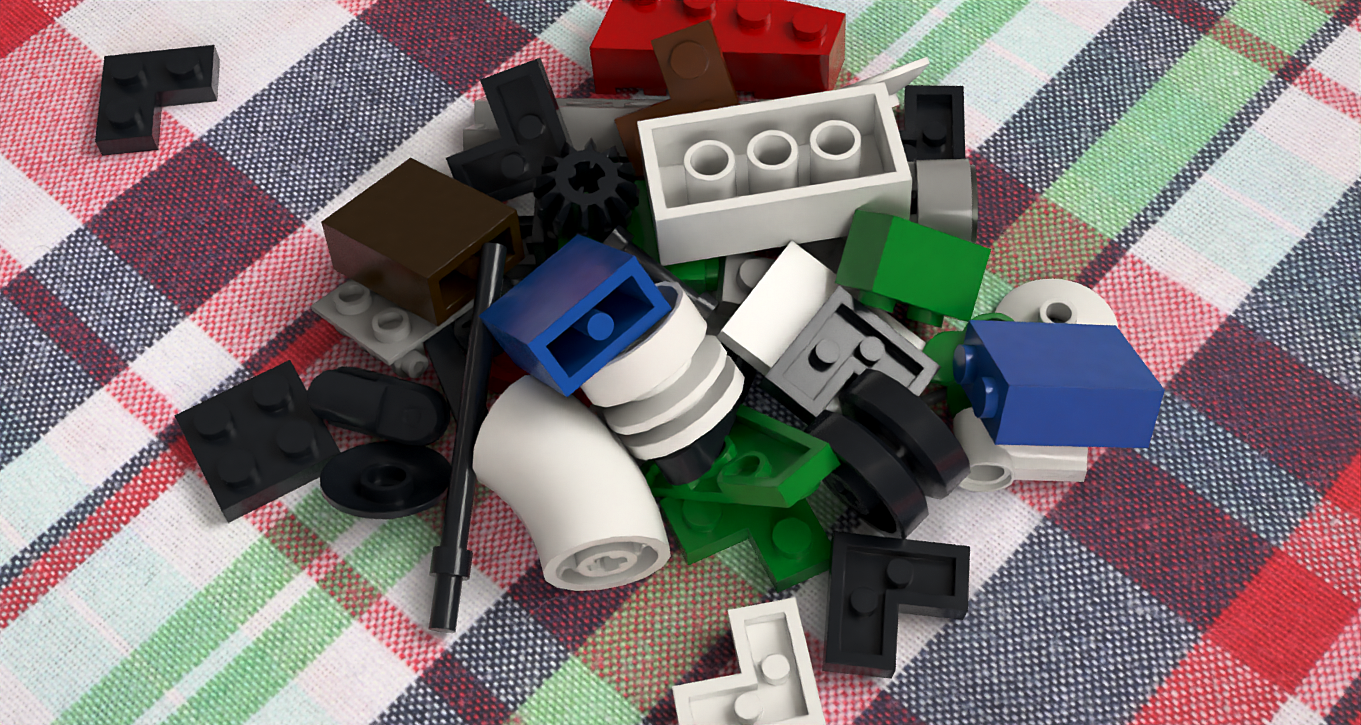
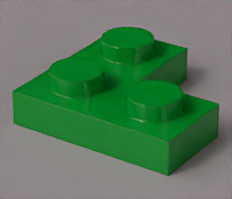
(784, 539)

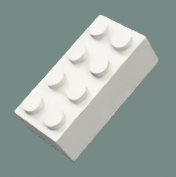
(772, 172)

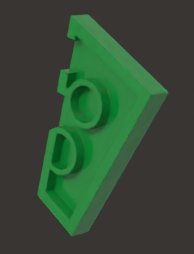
(758, 465)

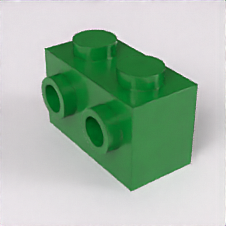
(911, 266)

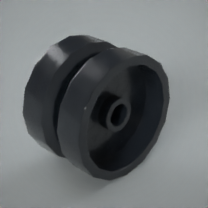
(889, 454)

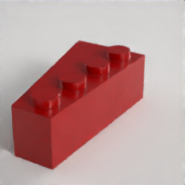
(767, 44)

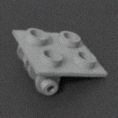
(381, 326)

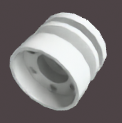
(667, 382)

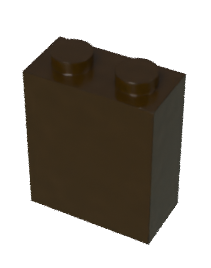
(420, 239)

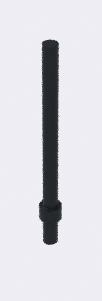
(452, 560)

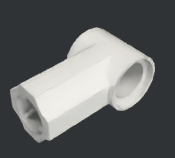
(997, 466)

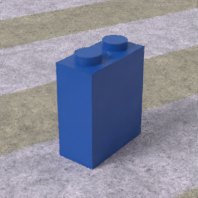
(575, 313)
(1057, 384)

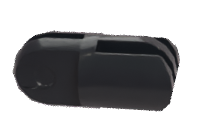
(379, 405)

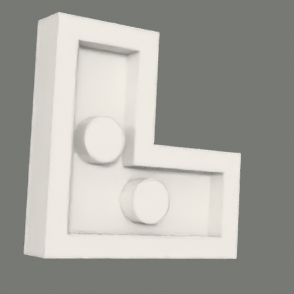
(774, 675)

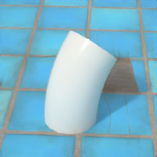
(570, 488)

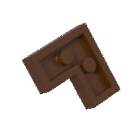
(694, 78)

